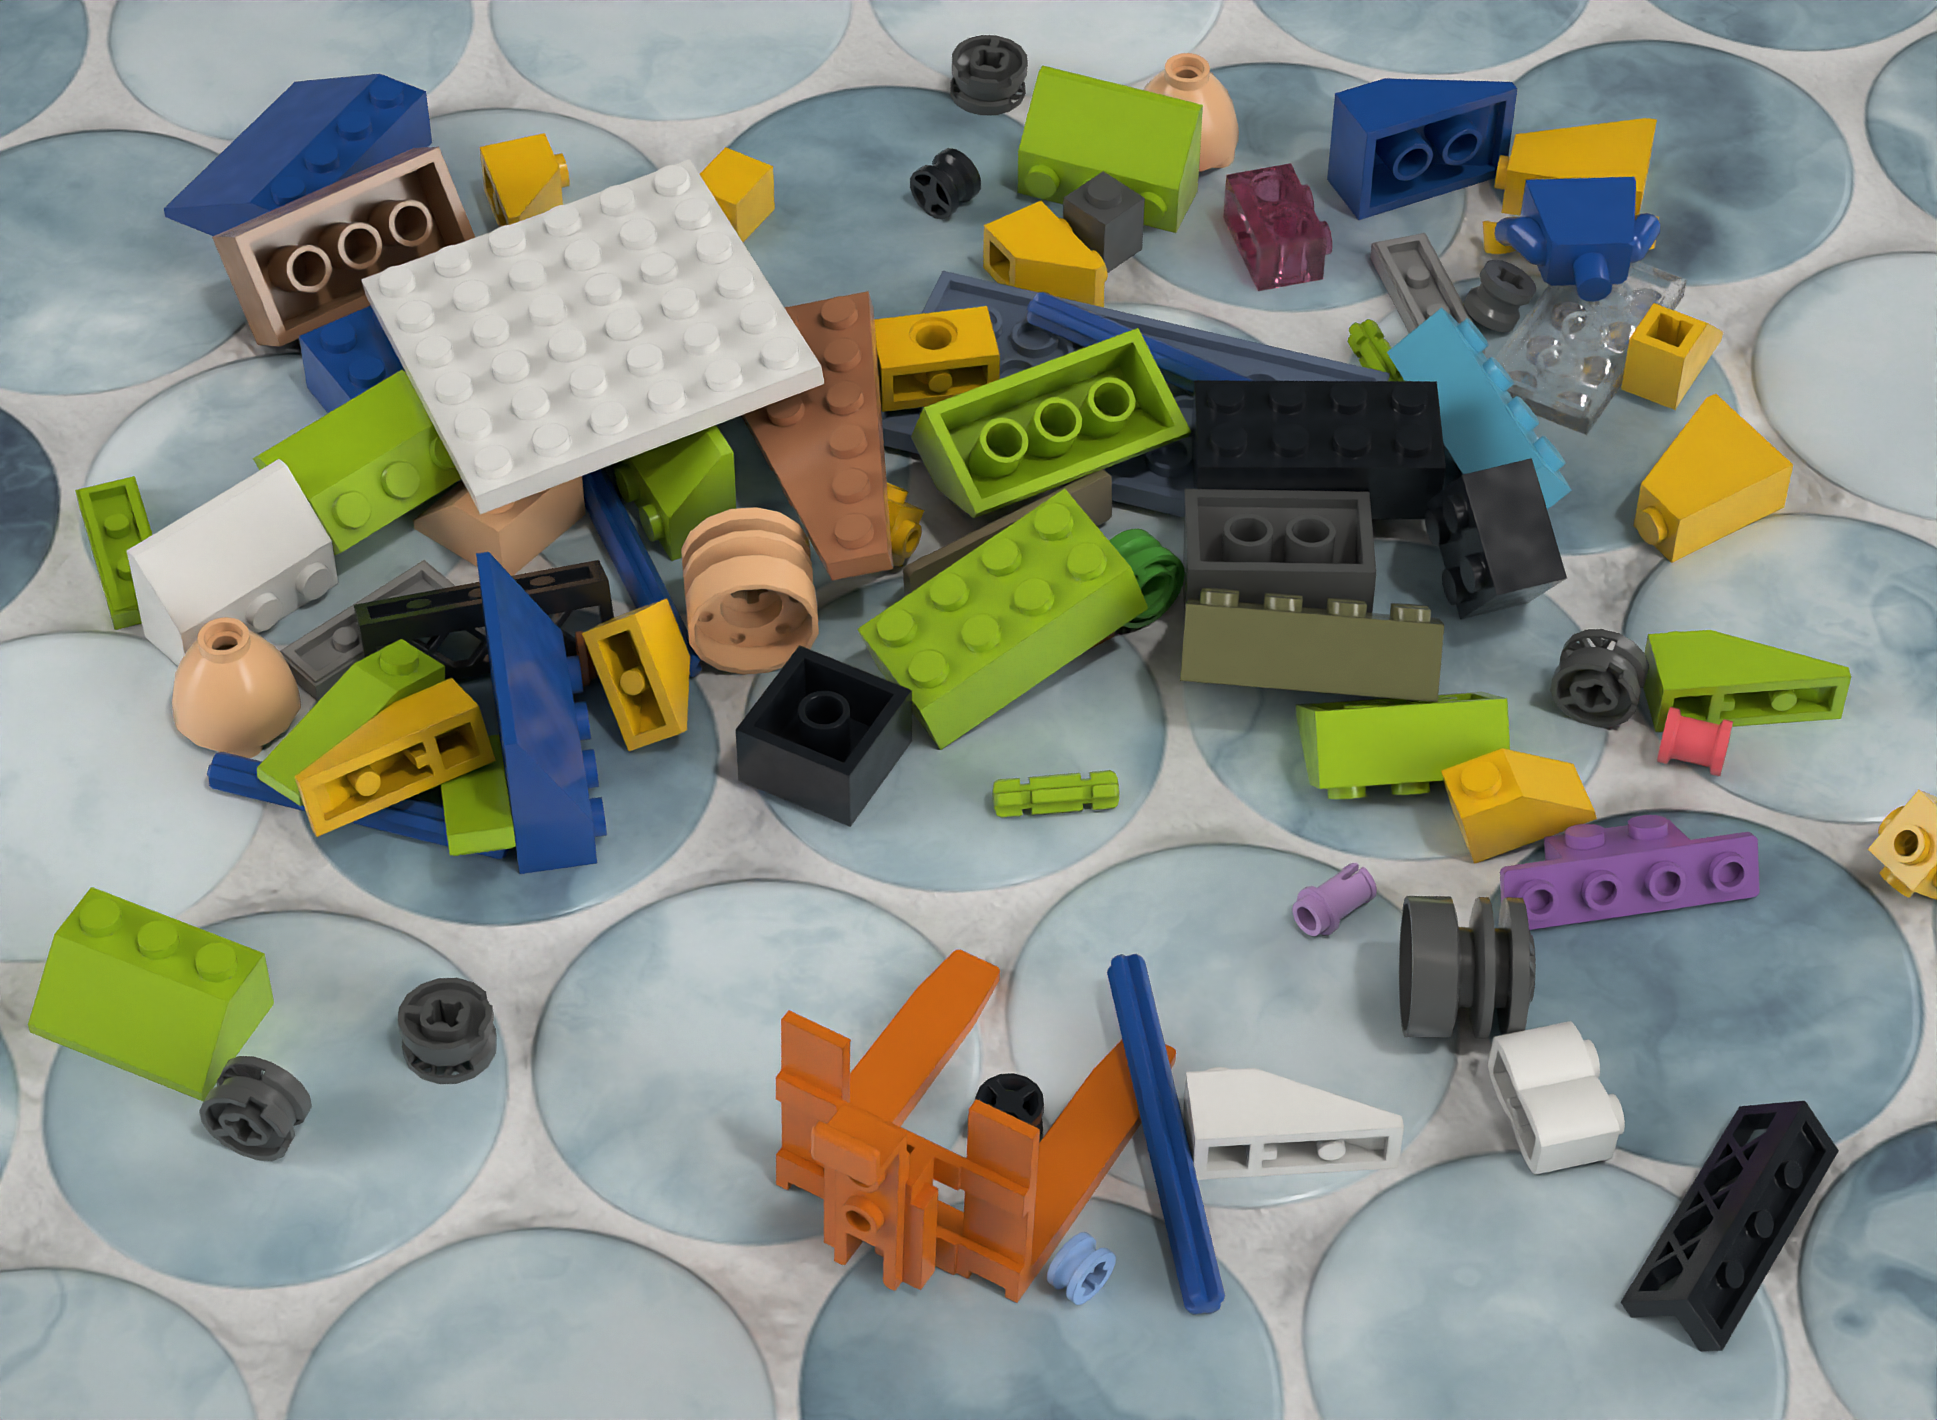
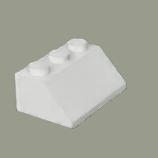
(238, 557)

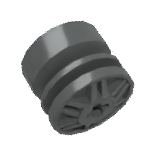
(1464, 966)

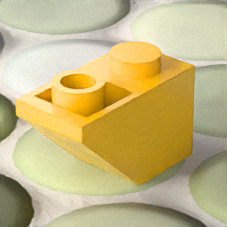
(1043, 254)
(1667, 355)

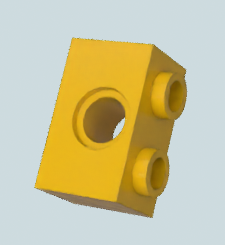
(934, 356)

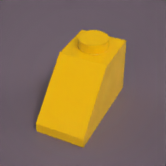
(522, 178)
(643, 672)
(1514, 800)

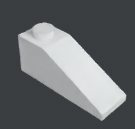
(1276, 1126)

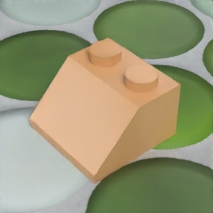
(511, 532)

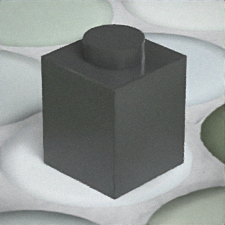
(1106, 218)

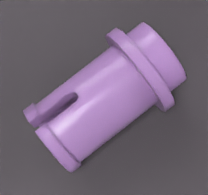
(1323, 907)

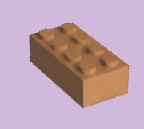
(309, 256)

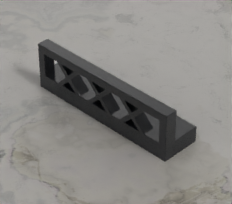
(461, 609)
(1745, 1219)

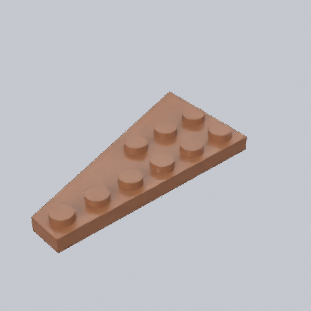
(831, 441)

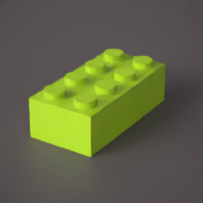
(1004, 617)

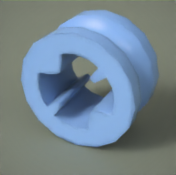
(1081, 1268)

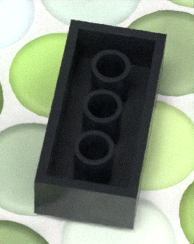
(1322, 439)

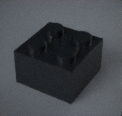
(1494, 539)
(824, 735)

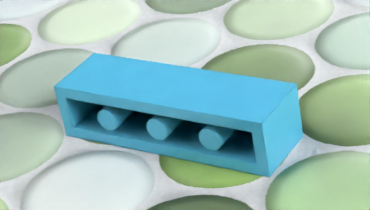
(1477, 413)

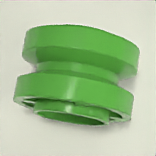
(1155, 569)

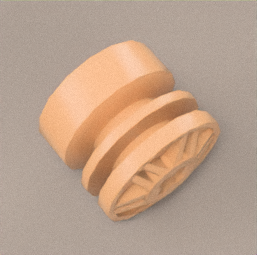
(749, 590)

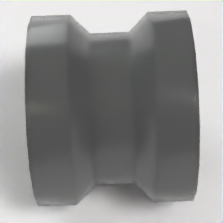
(1499, 295)

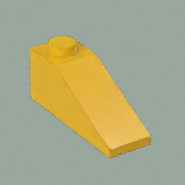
(396, 756)

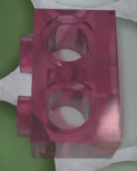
(1276, 227)

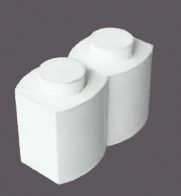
(1555, 1097)

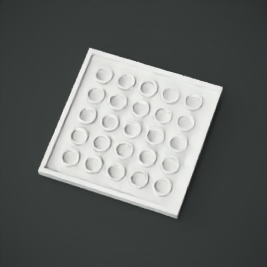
(589, 335)

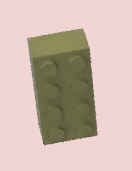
(1312, 647)

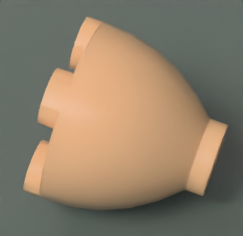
(1190, 79)
(233, 690)

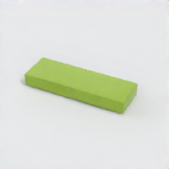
(115, 523)
(479, 808)

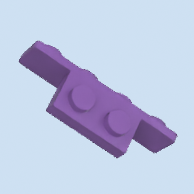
(1631, 872)

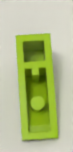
(1739, 681)
(348, 705)

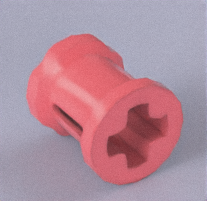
(1695, 741)

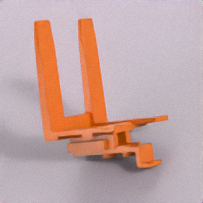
(878, 1178)

